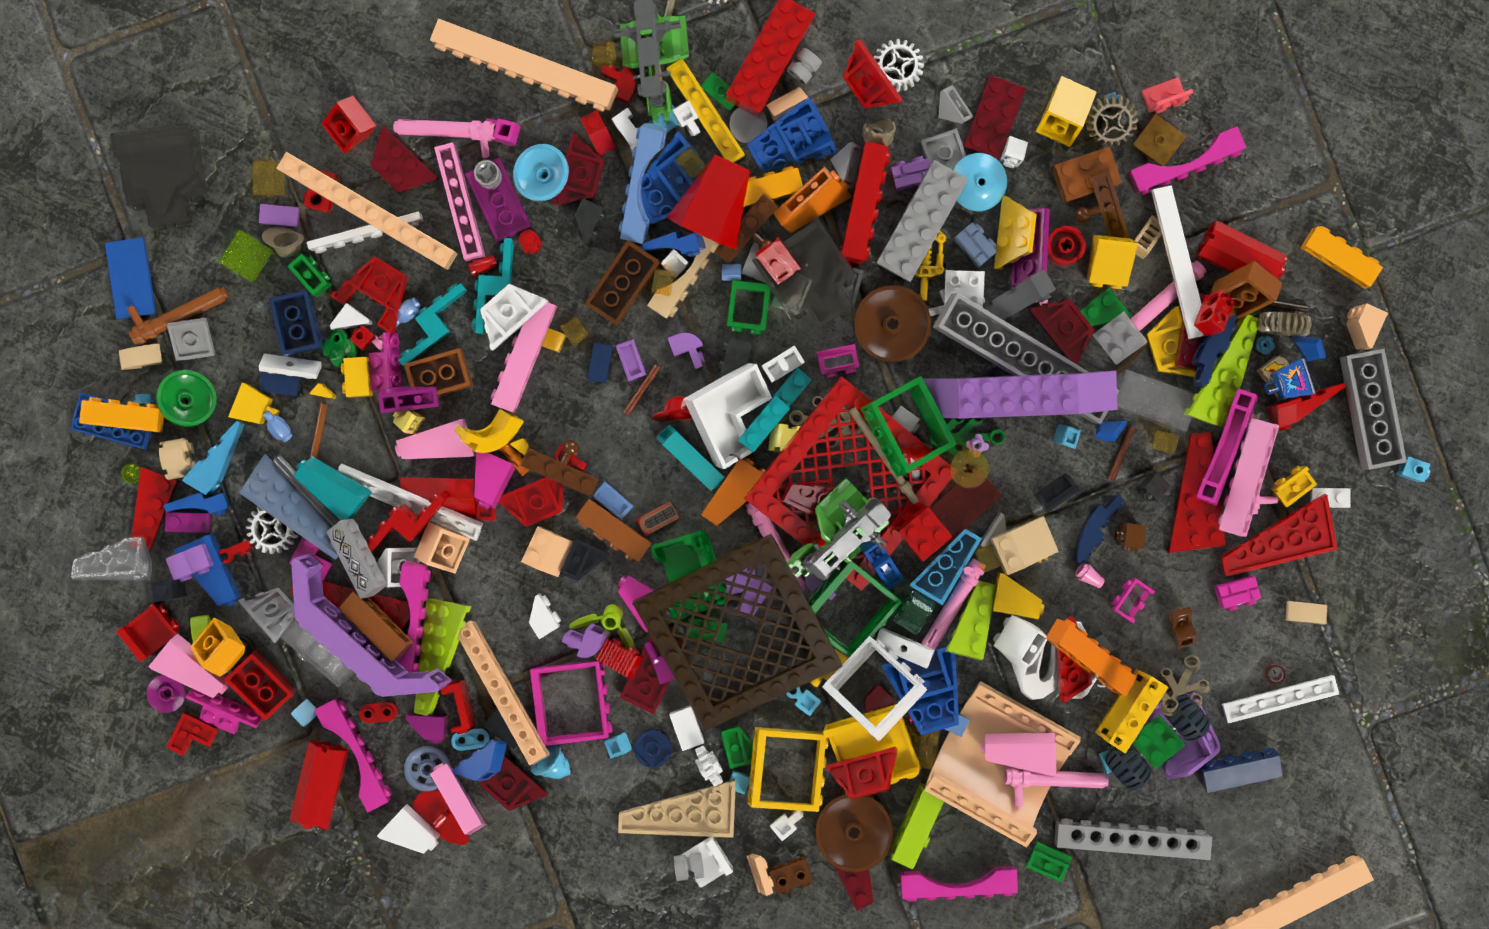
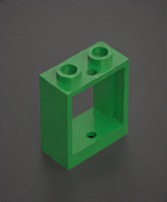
(749, 287)

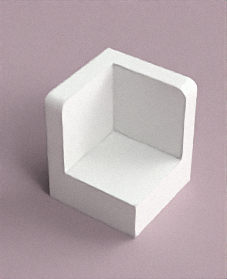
(675, 263)

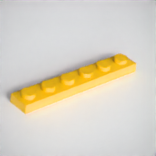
(705, 111)

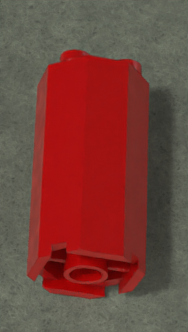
(1232, 250)
(319, 784)

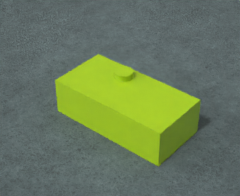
(915, 828)

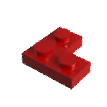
(190, 729)

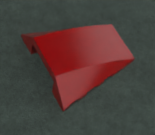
(714, 202)

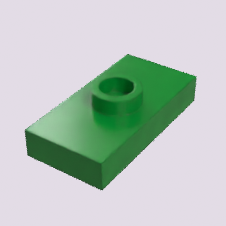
(717, 90)
(710, 625)

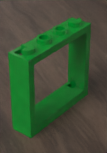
(931, 416)
(879, 619)

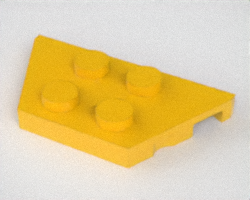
(1014, 233)
(1164, 341)

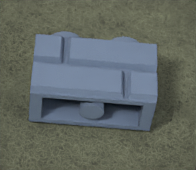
(975, 244)

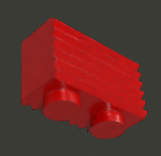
(619, 658)

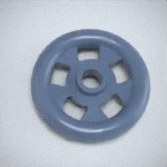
(414, 757)

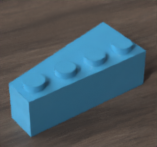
(945, 570)

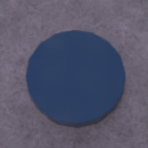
(652, 748)

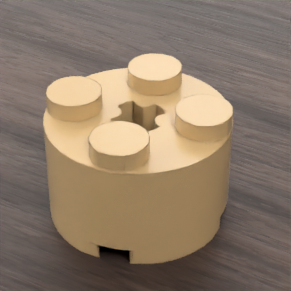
(176, 457)

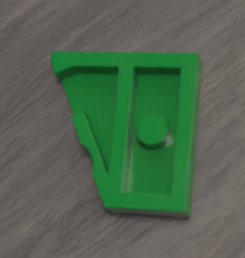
(1103, 308)
(737, 747)

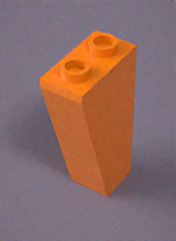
(812, 200)
(732, 491)

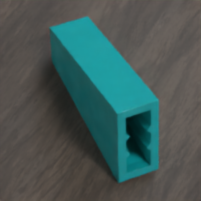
(690, 458)
(332, 488)

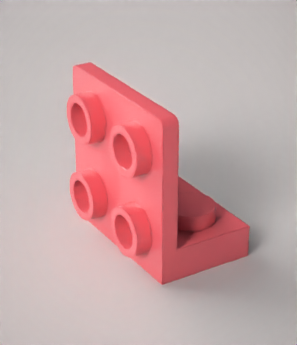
(1164, 95)

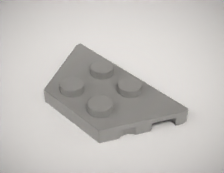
(270, 611)

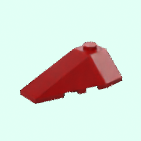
(1295, 409)
(460, 492)

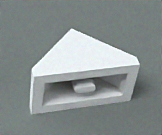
(349, 318)

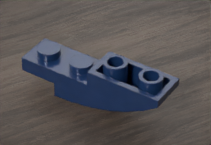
(1207, 352)
(1090, 533)

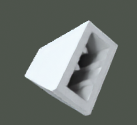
(410, 831)

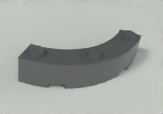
(1026, 293)

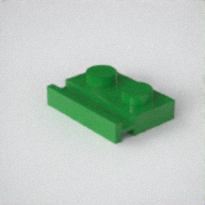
(1048, 861)

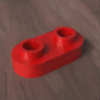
(378, 712)

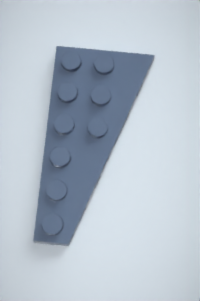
(281, 499)

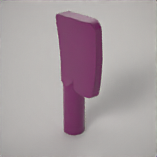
(662, 670)

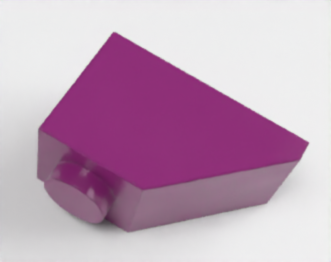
(187, 522)
(429, 727)

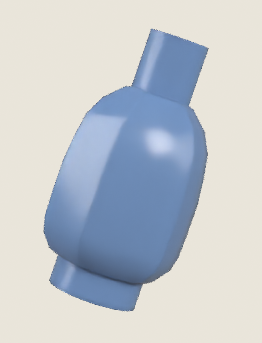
(408, 310)
(278, 427)

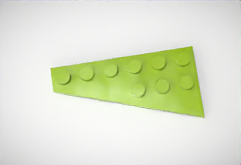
(1215, 399)
(438, 645)

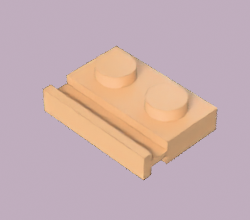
(758, 868)

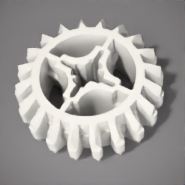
(895, 57)
(261, 541)

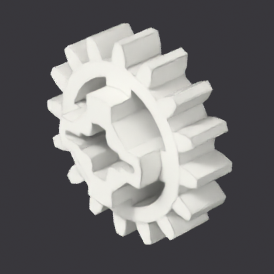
(709, 765)

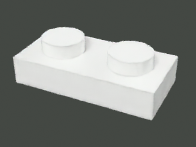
(1337, 496)

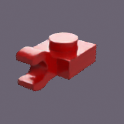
(573, 460)
(241, 549)

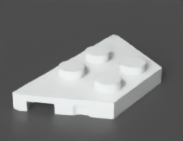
(509, 312)

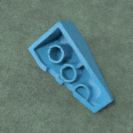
(210, 472)

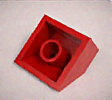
(348, 124)

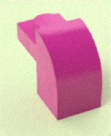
(505, 131)

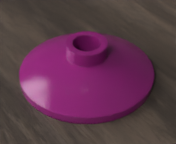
(157, 694)

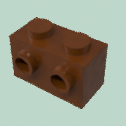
(1130, 536)
(791, 875)

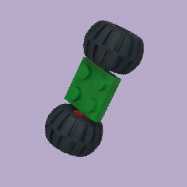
(1158, 743)

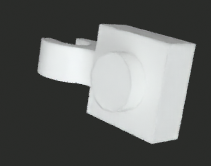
(686, 115)
(786, 825)

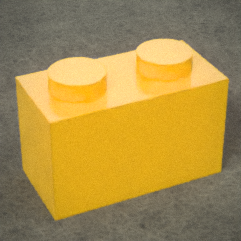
(357, 377)

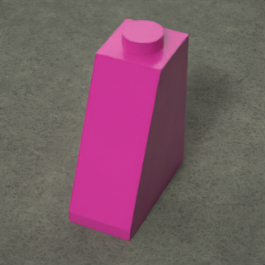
(491, 479)
(630, 590)

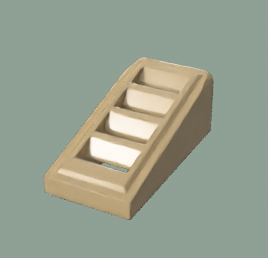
(1144, 248)

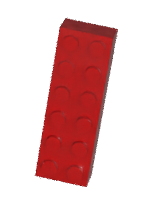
(770, 56)
(864, 201)

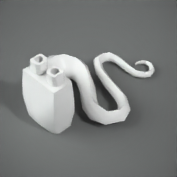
(1024, 646)

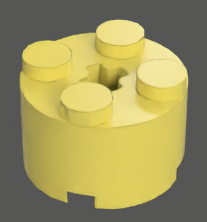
(780, 437)

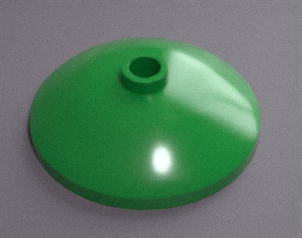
(191, 387)

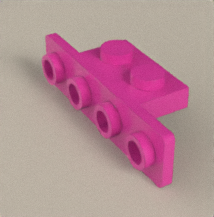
(384, 365)
(224, 712)

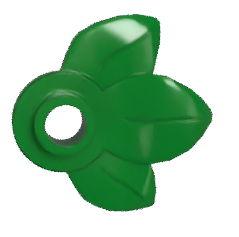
(339, 349)

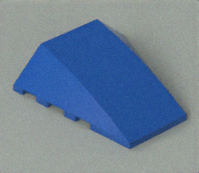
(793, 139)
(666, 181)
(939, 704)

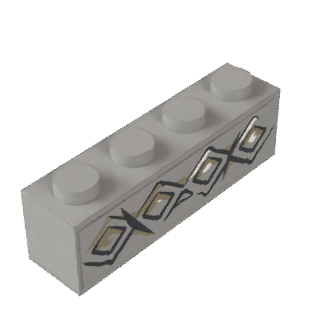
(357, 558)

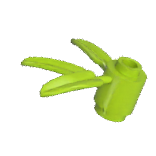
(611, 620)

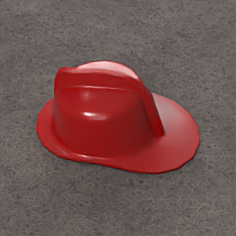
(674, 410)

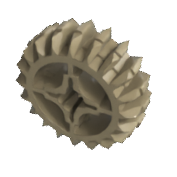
(1107, 126)
(1284, 324)

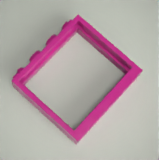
(540, 708)

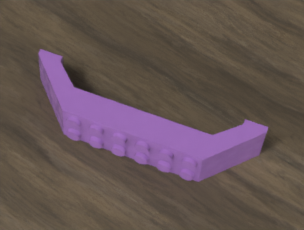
(1024, 394)
(343, 640)

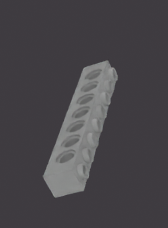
(1200, 850)

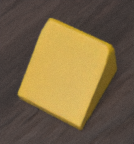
(554, 340)
(323, 391)
(521, 445)

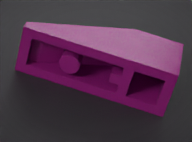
(407, 398)

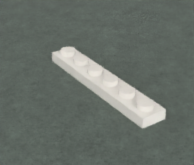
(357, 235)
(1280, 699)

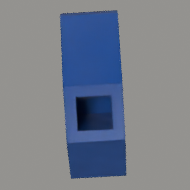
(484, 762)

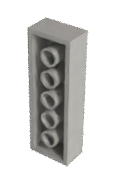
(921, 221)
(1373, 409)

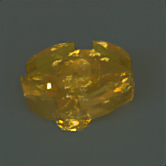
(967, 479)

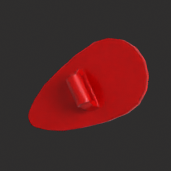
(436, 813)

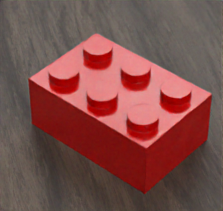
(260, 684)

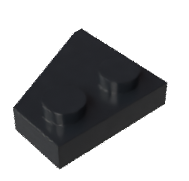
(582, 559)

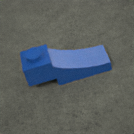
(689, 244)
(215, 504)
(882, 564)

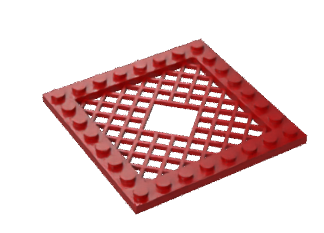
(818, 422)

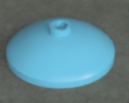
(532, 167)
(995, 181)

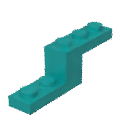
(491, 285)
(432, 324)
(774, 410)

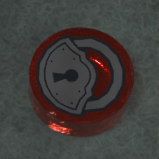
(1275, 674)

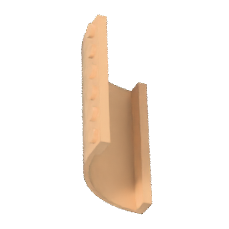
(978, 786)

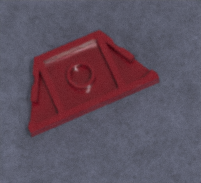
(398, 164)
(584, 173)
(1065, 327)
(512, 786)

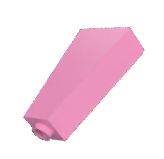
(435, 443)
(181, 665)
(1022, 750)
(457, 799)

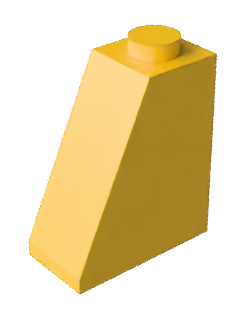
(1015, 599)

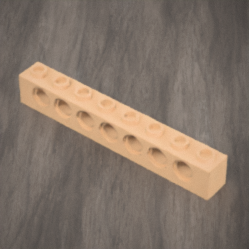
(502, 693)

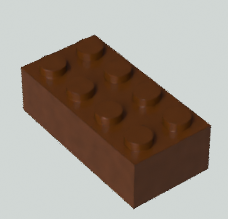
(622, 283)

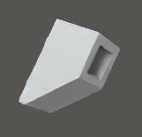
(1013, 152)
(542, 618)

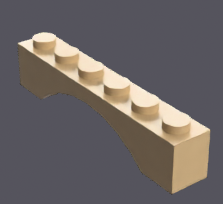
(666, 305)

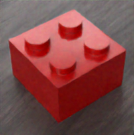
(923, 533)

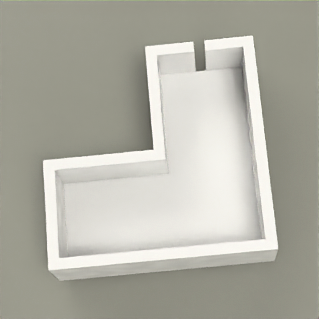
(719, 411)

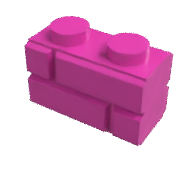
(1237, 592)

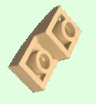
(140, 356)
(1306, 612)

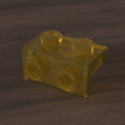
(925, 746)

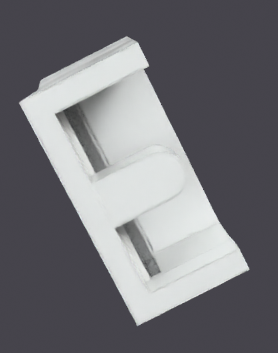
(783, 364)

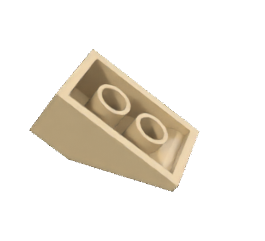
(1024, 545)

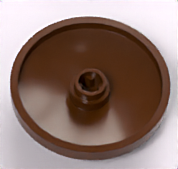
(892, 324)
(854, 833)

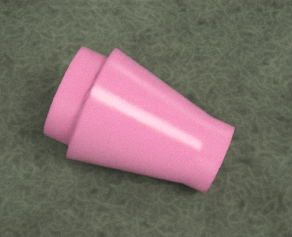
(1088, 574)

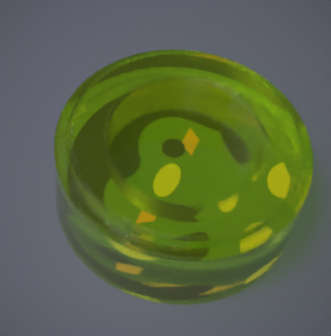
(131, 473)

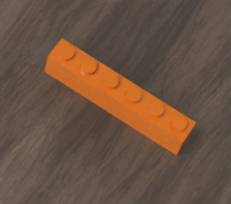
(1091, 657)

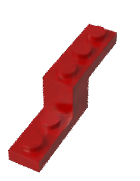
(406, 521)

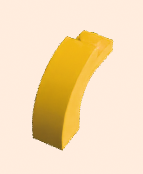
(494, 436)

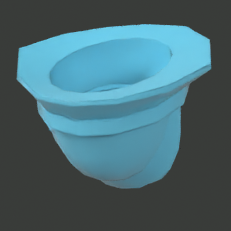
(553, 766)

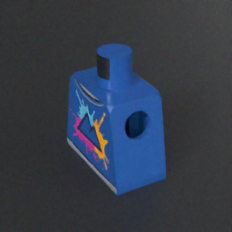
(1291, 380)

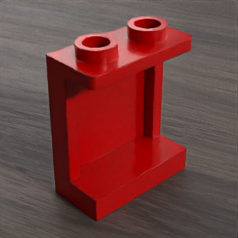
(149, 631)
(463, 705)

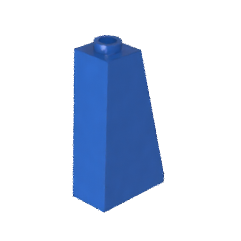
(218, 580)

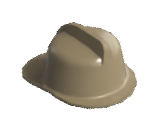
(284, 241)

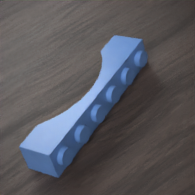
(635, 222)

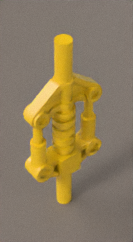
(926, 272)

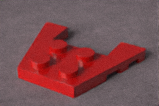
(380, 283)

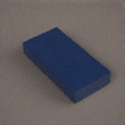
(600, 362)
(279, 383)

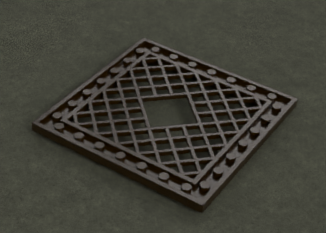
(710, 714)

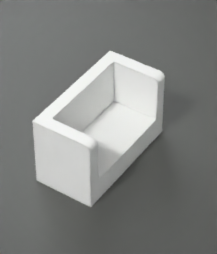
(686, 727)

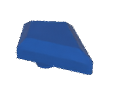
(1309, 347)
(1110, 430)

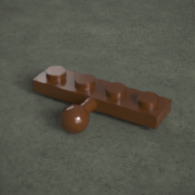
(1108, 205)
(749, 226)
(559, 470)

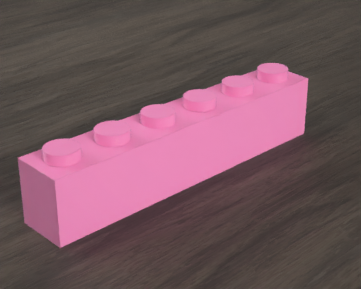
(459, 202)
(522, 359)
(1248, 477)

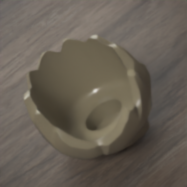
(879, 132)

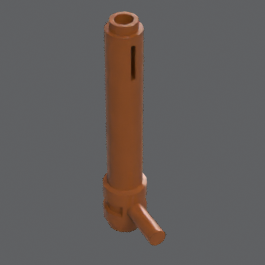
(154, 327)

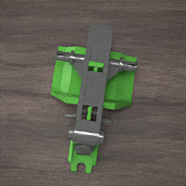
(649, 43)
(844, 524)

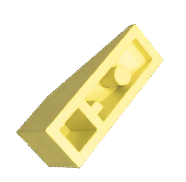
(408, 421)

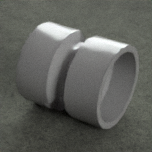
(805, 64)
(488, 174)
(688, 866)

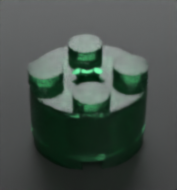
(913, 611)

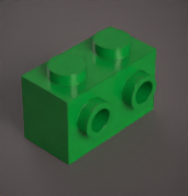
(310, 276)

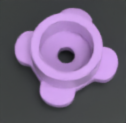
(977, 440)

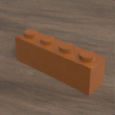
(614, 530)
(376, 626)

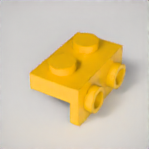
(1293, 486)

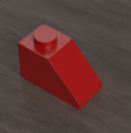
(598, 133)

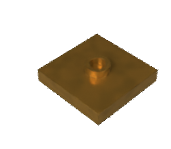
(1159, 140)

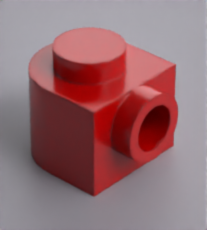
(530, 242)
(362, 337)

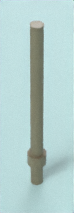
(904, 485)

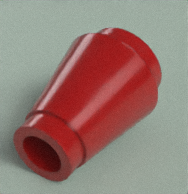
(481, 265)

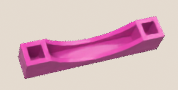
(1149, 175)
(1228, 447)
(413, 582)
(372, 789)
(998, 881)

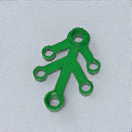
(964, 435)

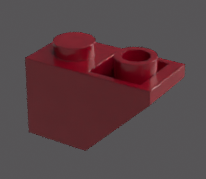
(877, 699)

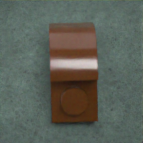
(1182, 628)

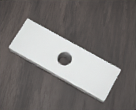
(290, 366)
(915, 651)

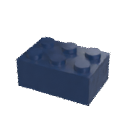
(296, 323)

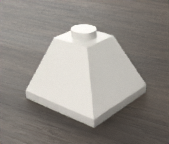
(391, 563)

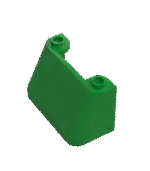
(684, 556)

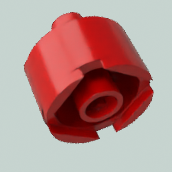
(1074, 241)

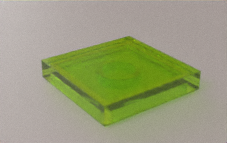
(246, 256)

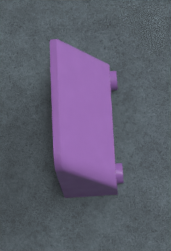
(1193, 754)

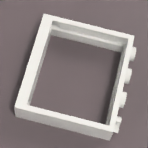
(850, 667)

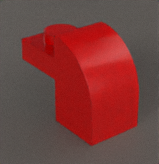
(624, 82)

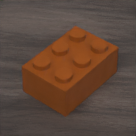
(1073, 175)
(1249, 288)
(444, 371)

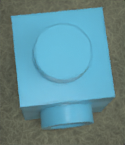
(1414, 470)

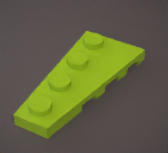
(972, 630)

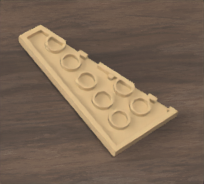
(695, 813)

